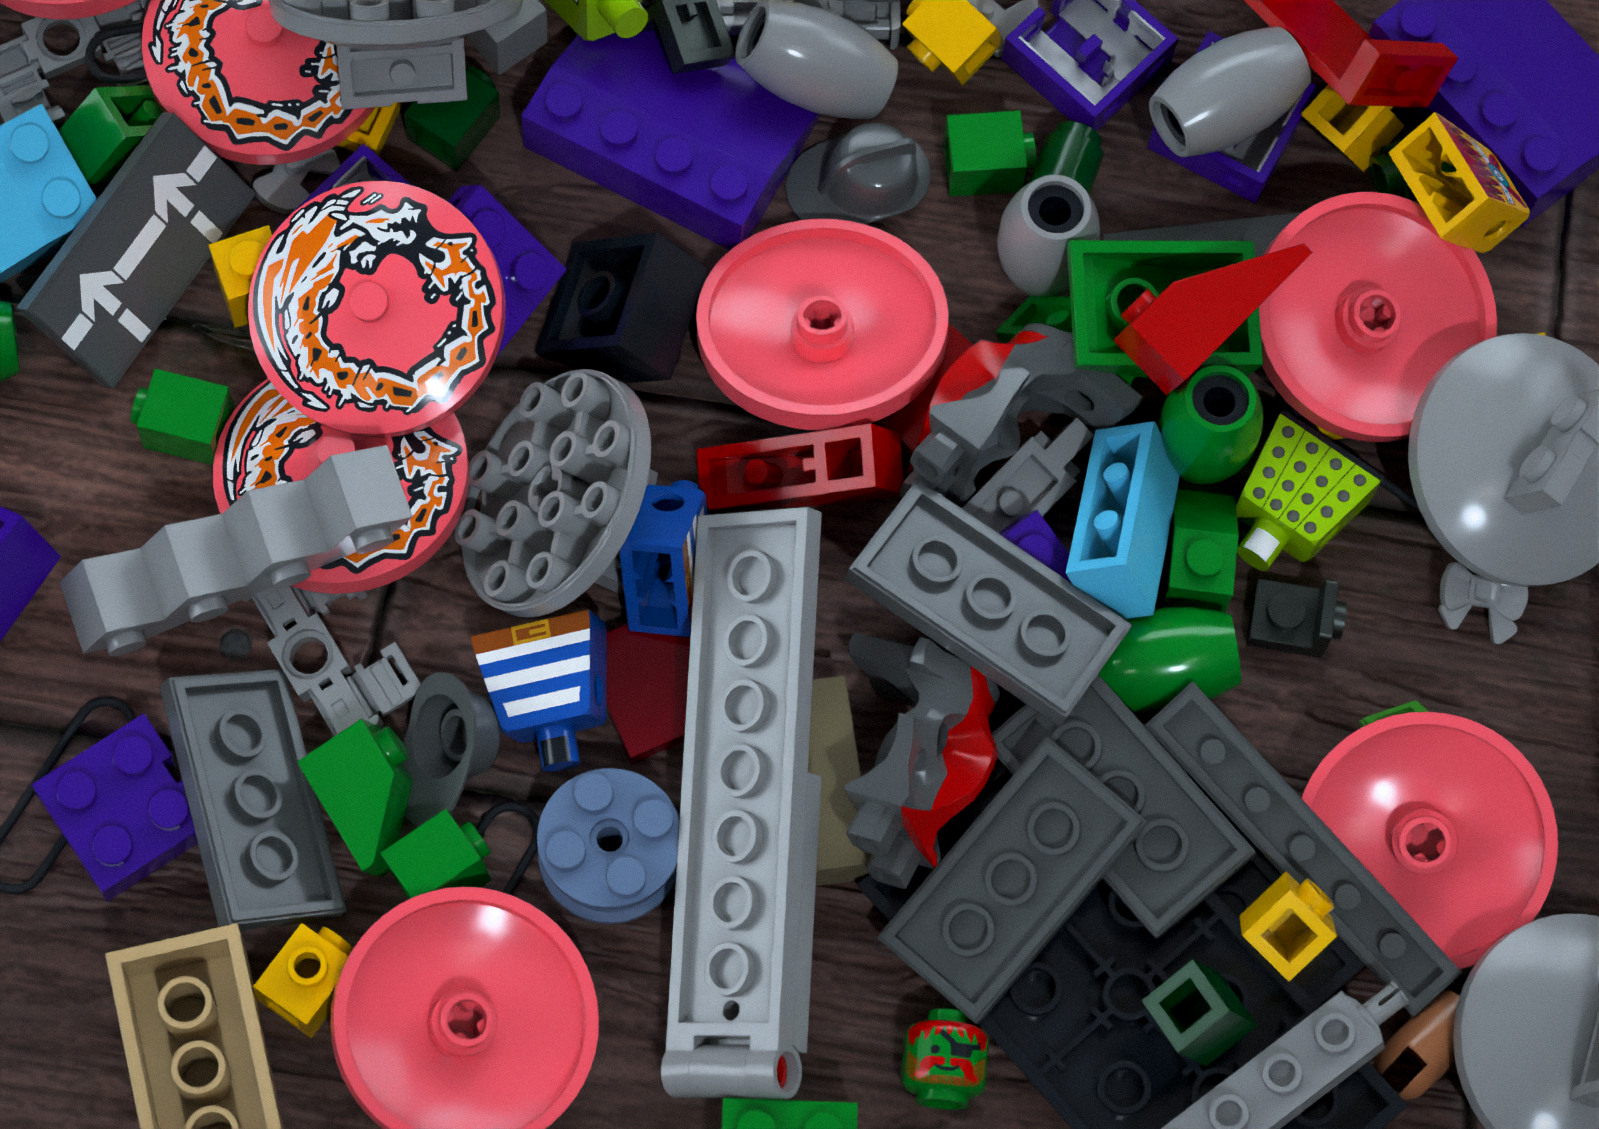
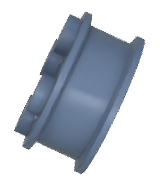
(600, 810)

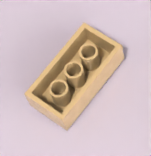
(194, 1033)

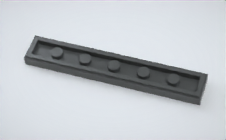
(1302, 845)

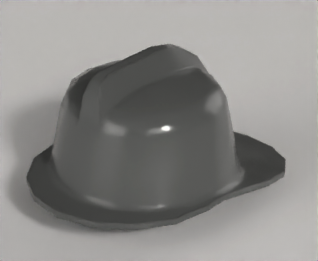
(859, 176)
(448, 743)

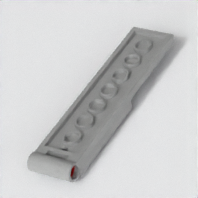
(746, 813)

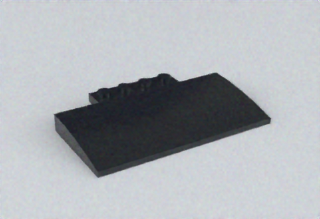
(1080, 1014)

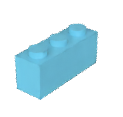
(1124, 519)

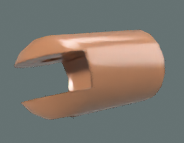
(1428, 1039)

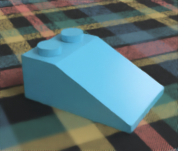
(39, 191)

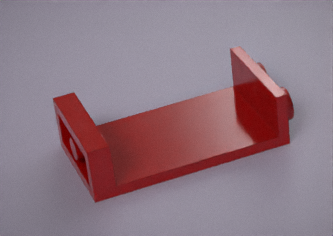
(1353, 62)

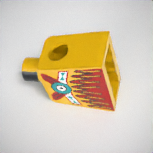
(1467, 206)

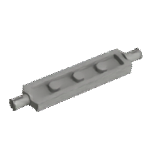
(1297, 1066)

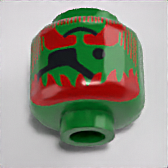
(944, 1060)

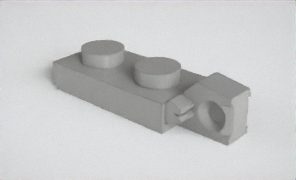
(1030, 478)

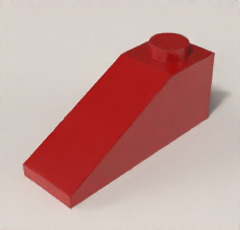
(1196, 314)
(803, 469)

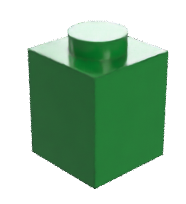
(986, 153)
(181, 415)
(438, 857)

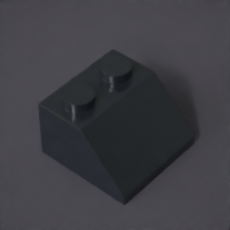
(623, 307)

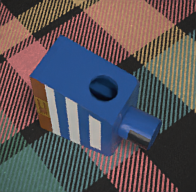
(662, 536)
(547, 682)

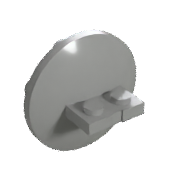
(395, 46)
(1511, 459)
(556, 494)
(1533, 1027)

